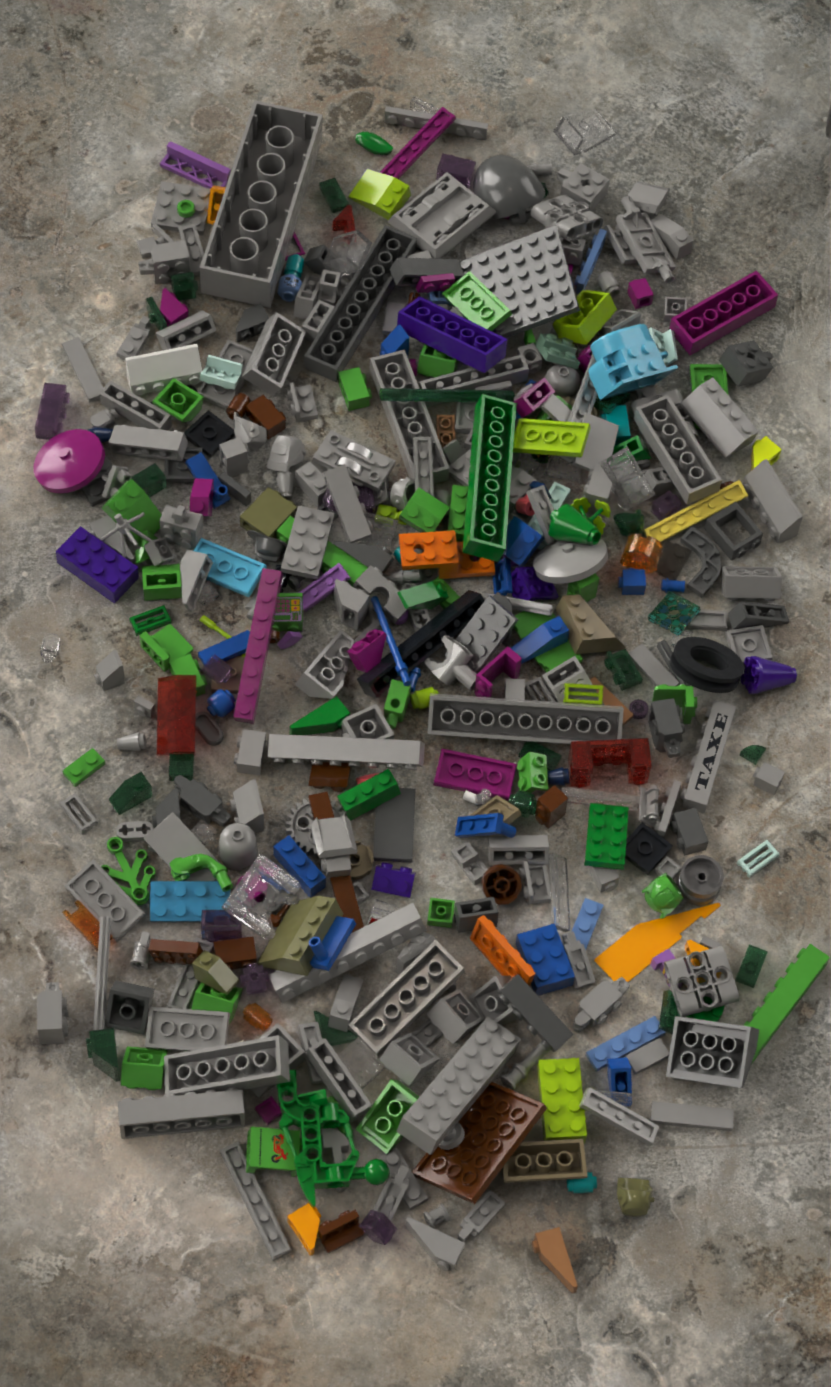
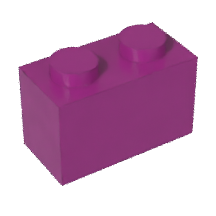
(533, 397)

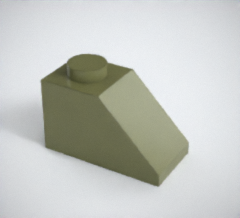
(214, 972)

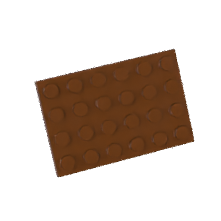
(492, 1134)

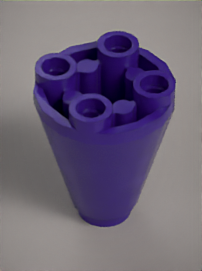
(766, 675)

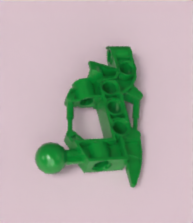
(314, 1172)

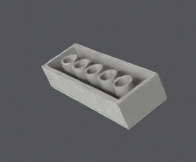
(677, 449)
(406, 997)
(228, 1066)
(181, 1113)

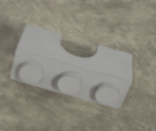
(373, 581)

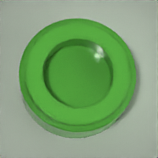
(186, 208)

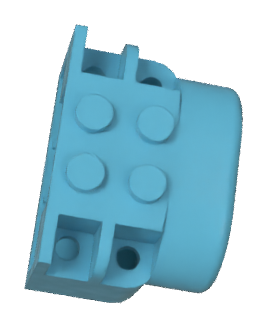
(626, 362)

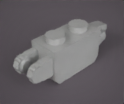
(599, 1003)

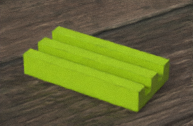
(567, 693)

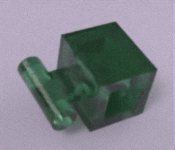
(184, 286)

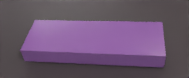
(323, 586)

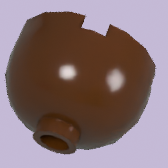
(501, 883)

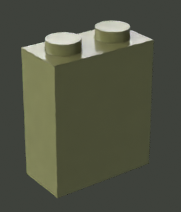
(267, 513)

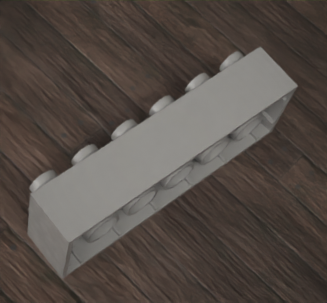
(261, 204)

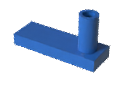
(201, 469)
(483, 825)
(332, 944)

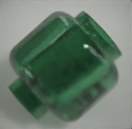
(525, 802)

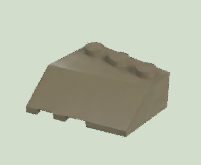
(586, 628)

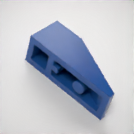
(542, 639)

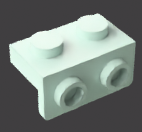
(665, 342)
(221, 372)

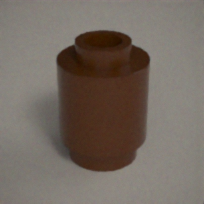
(238, 405)

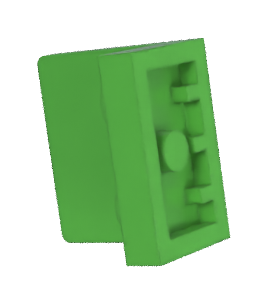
(165, 646)

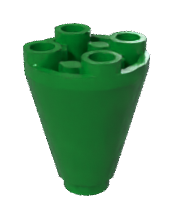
(571, 526)

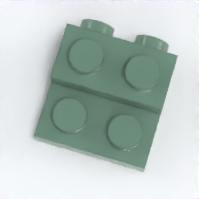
(557, 350)

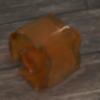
(641, 553)

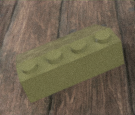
(290, 947)

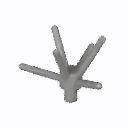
(124, 527)

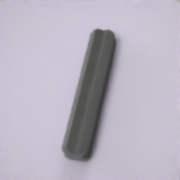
(666, 653)

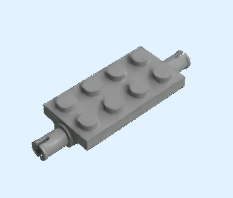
(645, 241)

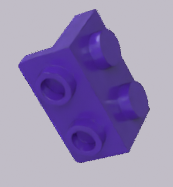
(393, 880)

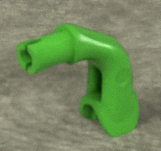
(185, 866)

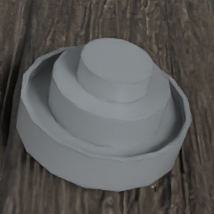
(454, 1138)

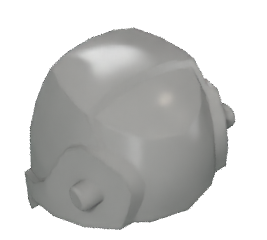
(249, 432)
(286, 453)
(402, 492)

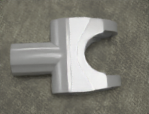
(455, 664)

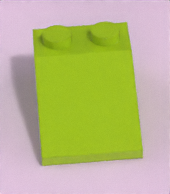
(380, 193)

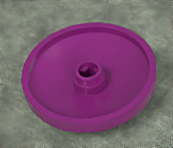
(69, 461)

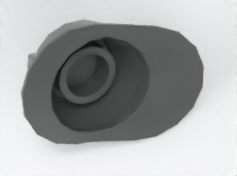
(267, 547)

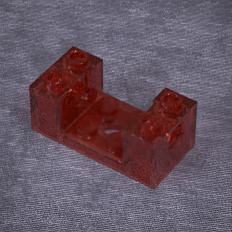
(616, 752)

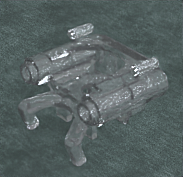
(270, 880)

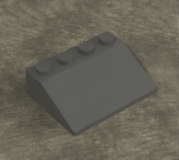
(711, 1051)

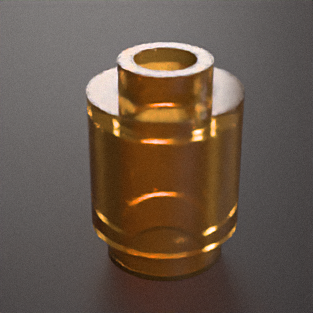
(257, 1017)

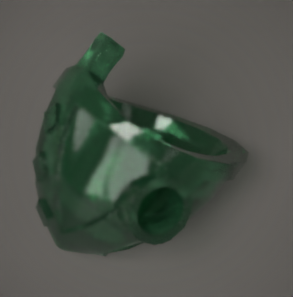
(629, 523)

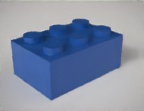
(548, 958)

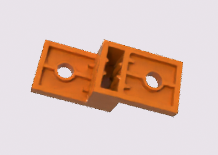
(443, 553)

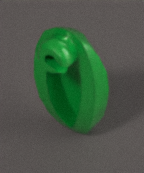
(373, 143)

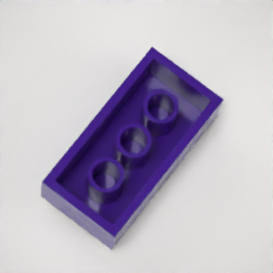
(97, 564)

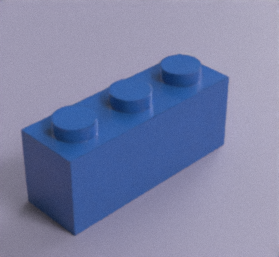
(299, 866)

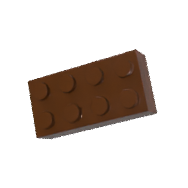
(174, 951)

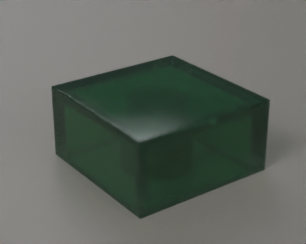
(181, 765)

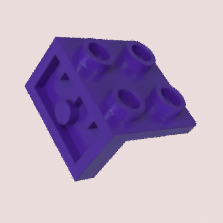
(529, 587)

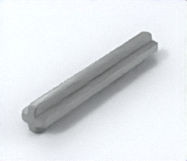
(528, 606)

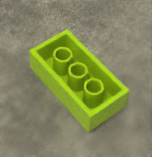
(561, 1093)

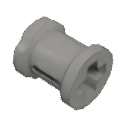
(436, 1216)

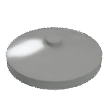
(569, 561)

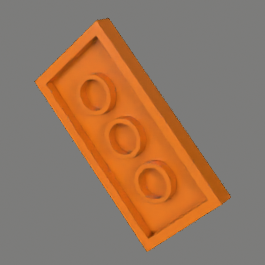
(499, 951)

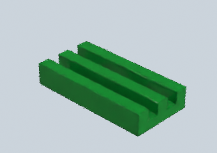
(151, 623)

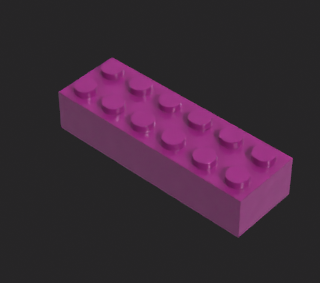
(723, 312)

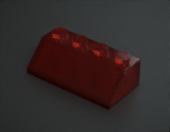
(176, 715)

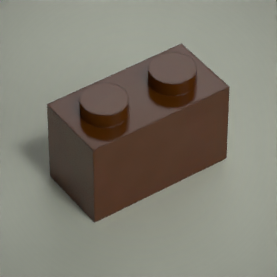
(263, 412)
(551, 807)
(236, 952)

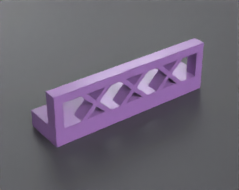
(199, 165)

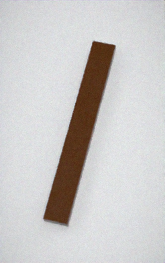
(341, 885)

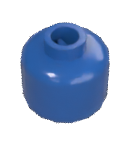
(220, 703)

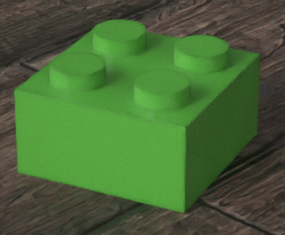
(440, 912)

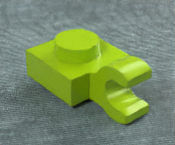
(389, 512)

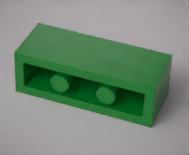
(369, 794)

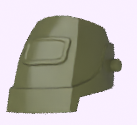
(634, 1196)

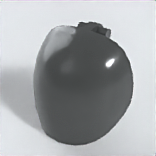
(508, 187)

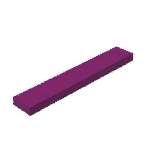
(419, 143)

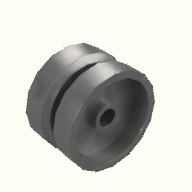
(700, 880)

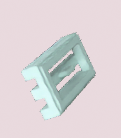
(745, 868)

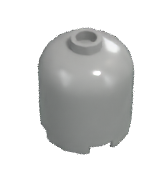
(237, 846)

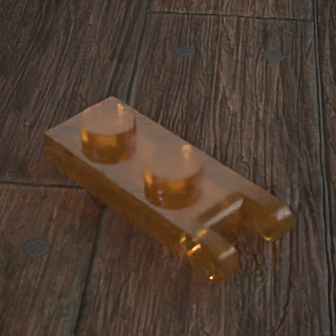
(85, 924)

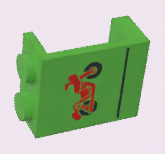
(270, 1150)

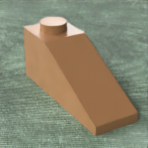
(553, 1254)

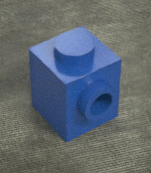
(632, 581)

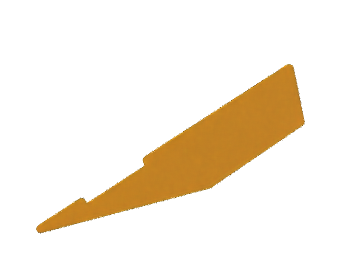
(646, 940)

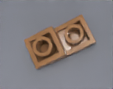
(445, 428)

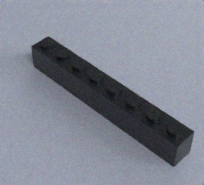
(422, 643)

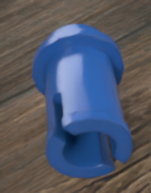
(672, 585)
(414, 675)

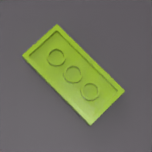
(551, 437)

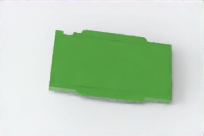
(528, 623)

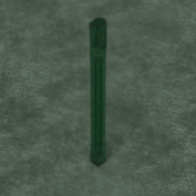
(441, 395)

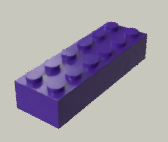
(452, 334)

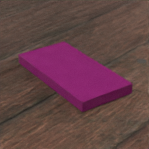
(474, 773)

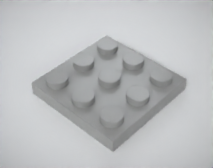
(169, 196)

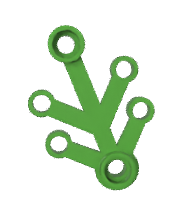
(130, 874)

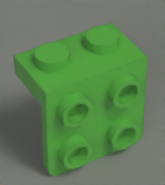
(683, 697)

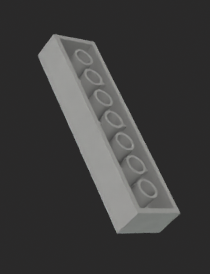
(407, 418)
(458, 1085)

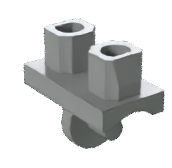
(114, 480)

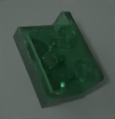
(623, 669)

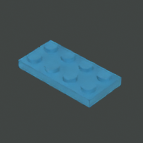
(184, 900)

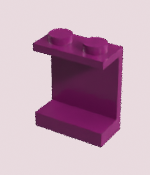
(506, 662)

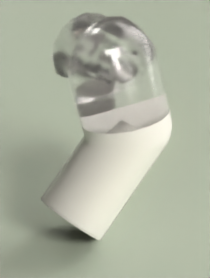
(479, 798)

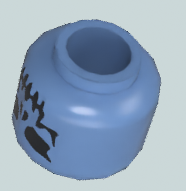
(289, 287)

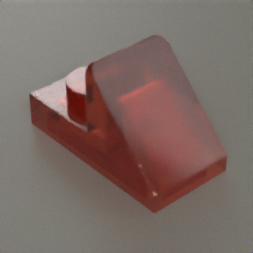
(344, 221)

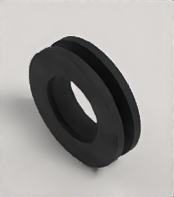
(701, 677)

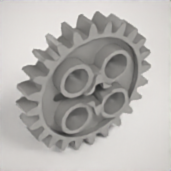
(301, 835)

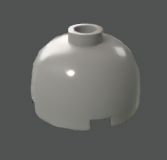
(563, 380)

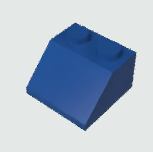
(521, 541)

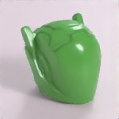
(663, 895)

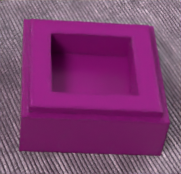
(268, 1110)

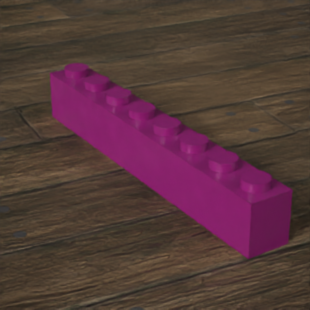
(258, 646)

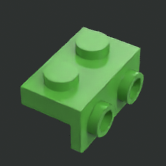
(533, 772)

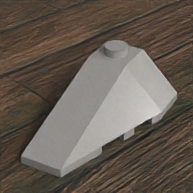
(328, 670)

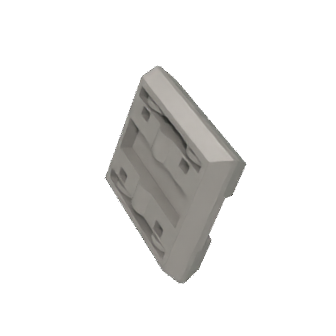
(438, 216)

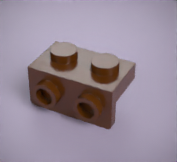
(340, 1231)

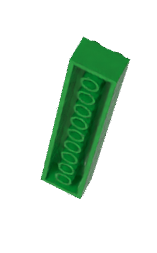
(489, 478)

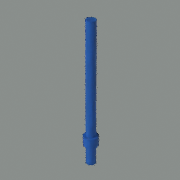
(400, 667)

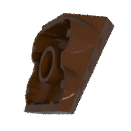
(330, 776)

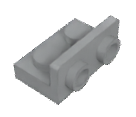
(303, 402)

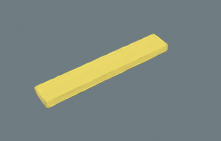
(696, 512)

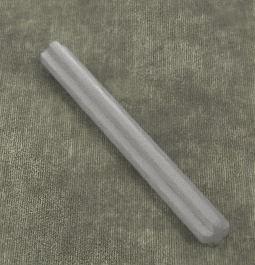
(102, 973)

